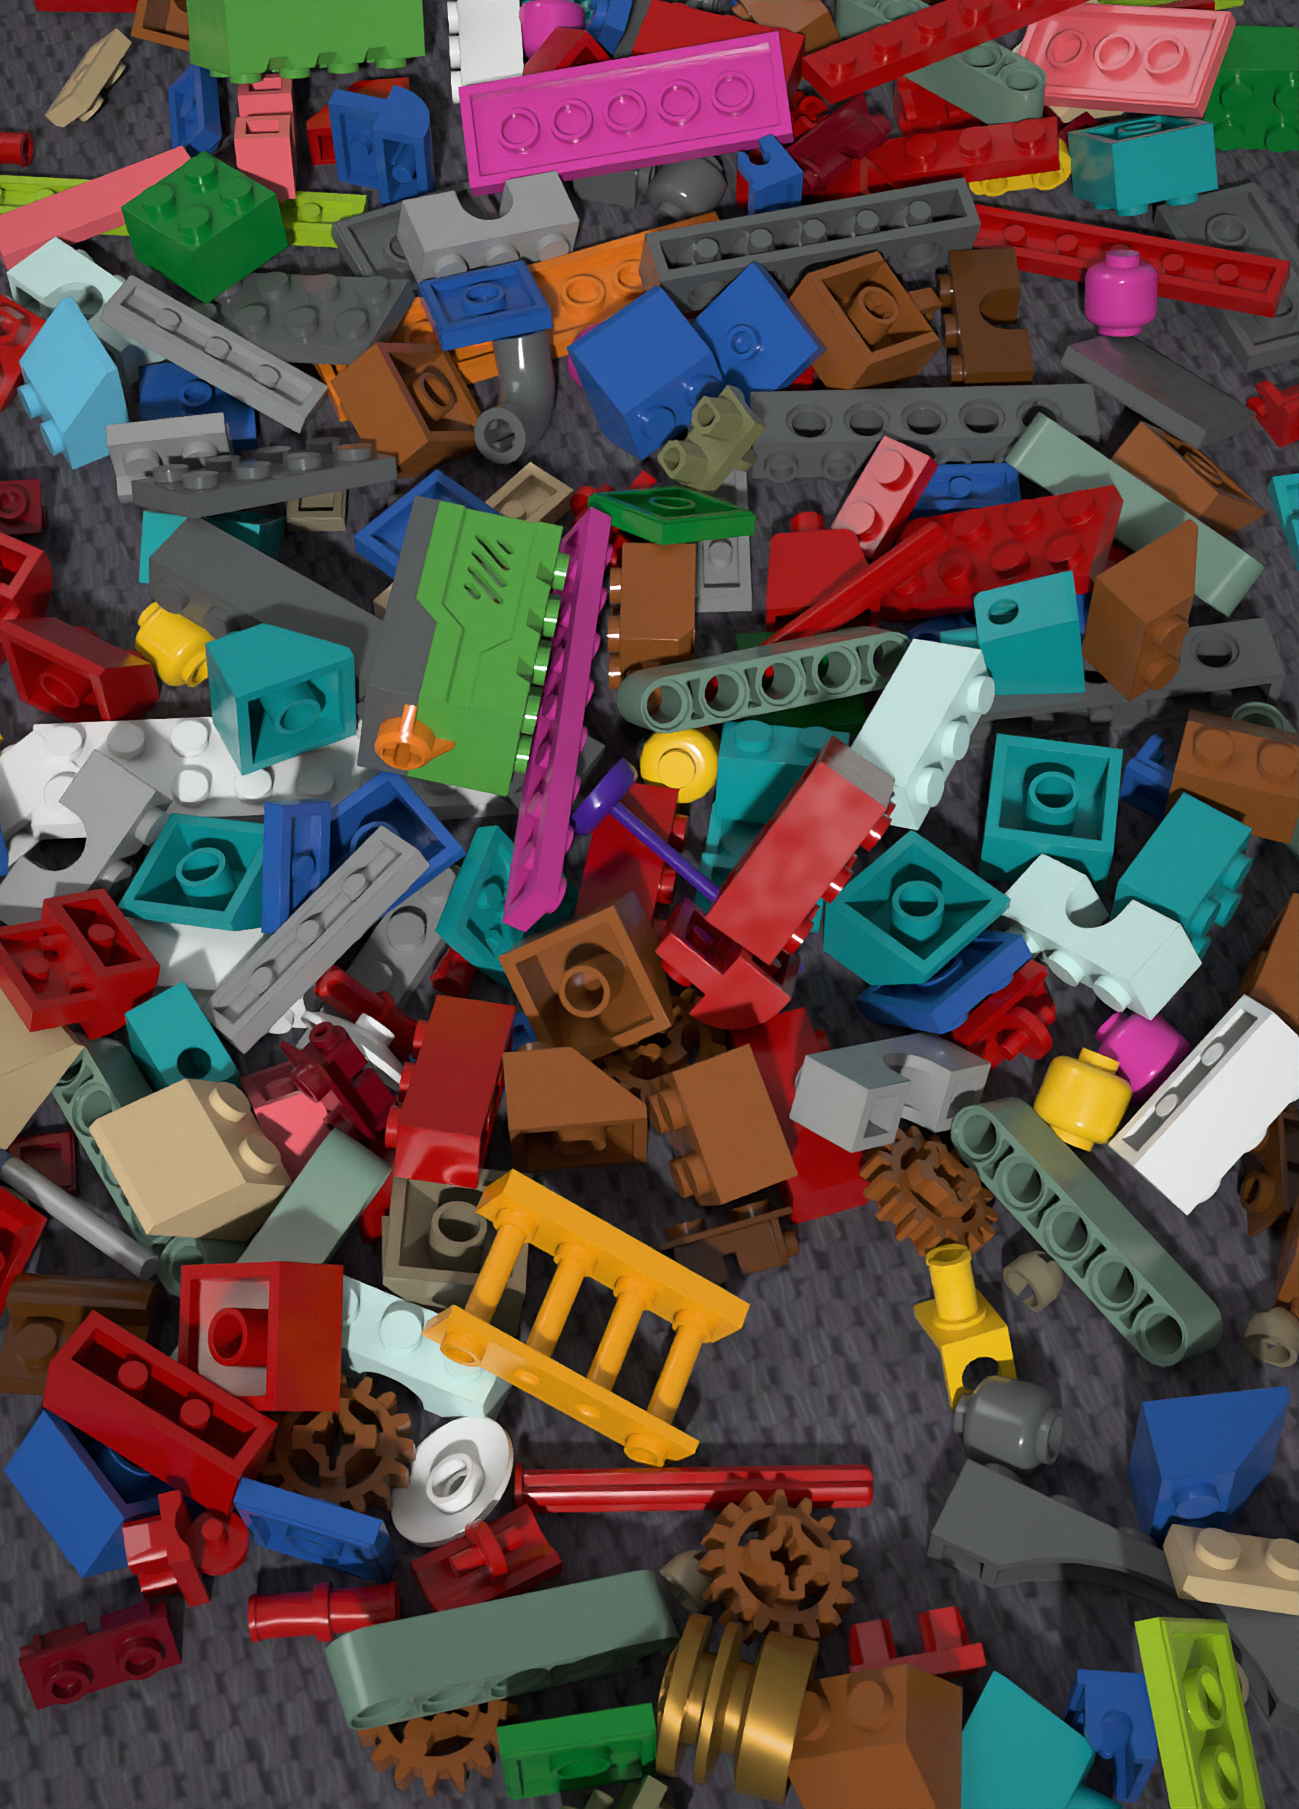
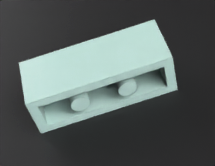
(925, 723)

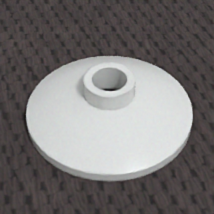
(371, 1040)
(453, 1481)

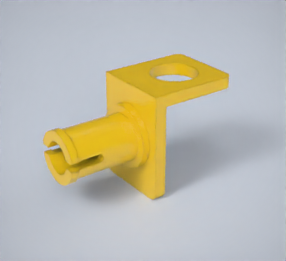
(961, 1320)

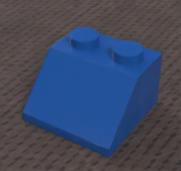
(645, 373)
(396, 806)
(1203, 1457)
(84, 1492)

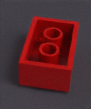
(804, 852)

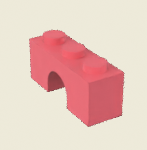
(268, 134)

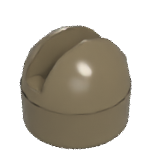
(1042, 1275)
(1276, 1328)
(682, 1575)

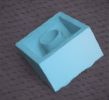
(72, 386)

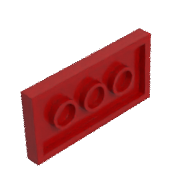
(1007, 547)

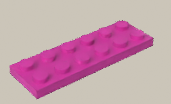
(626, 112)

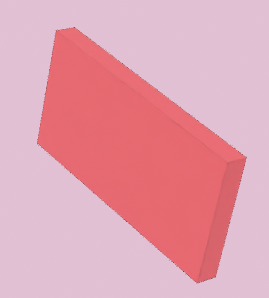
(1130, 57)

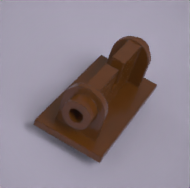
(1267, 1186)
(752, 1237)

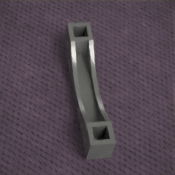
(1017, 1535)

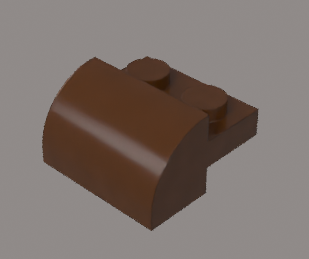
(52, 1306)

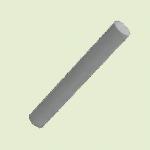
(80, 1218)

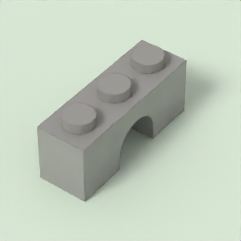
(446, 240)
(118, 818)
(866, 1088)

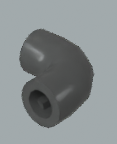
(523, 400)

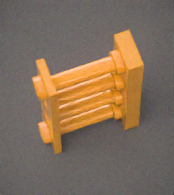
(639, 1281)

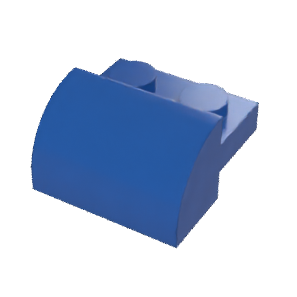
(383, 143)

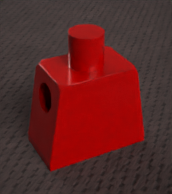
(809, 567)

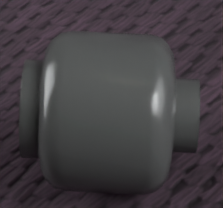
(686, 189)
(1010, 1424)

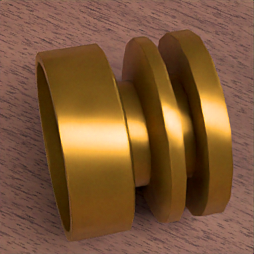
(734, 1707)

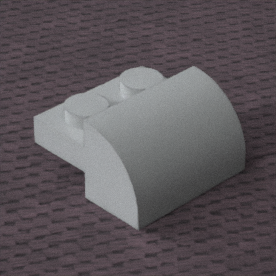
(144, 445)

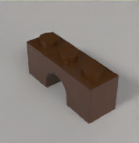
(983, 292)

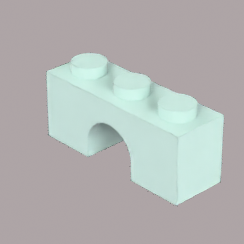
(62, 272)
(1127, 962)
(386, 1338)

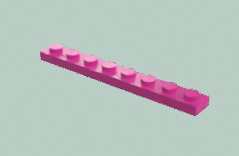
(559, 732)

